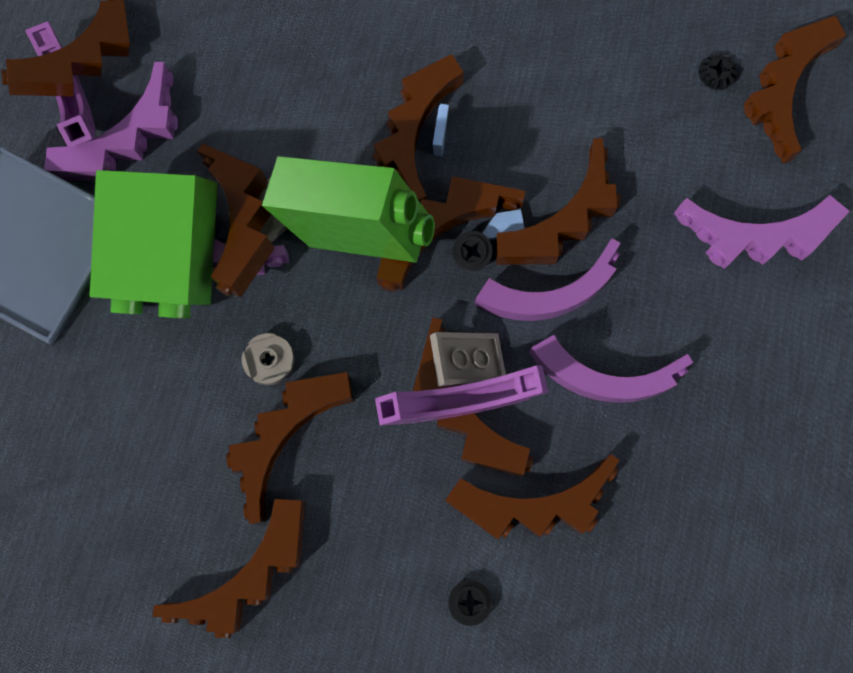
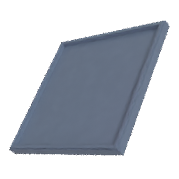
(42, 246)

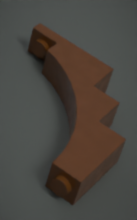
(54, 71)
(465, 202)
(245, 246)
(482, 444)

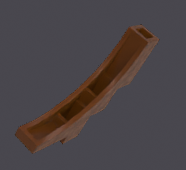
(779, 78)
(421, 94)
(544, 241)
(275, 428)
(571, 506)
(253, 582)

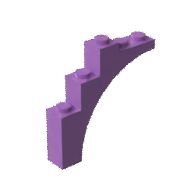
(124, 141)
(761, 241)

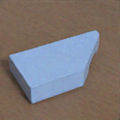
(440, 130)
(504, 222)

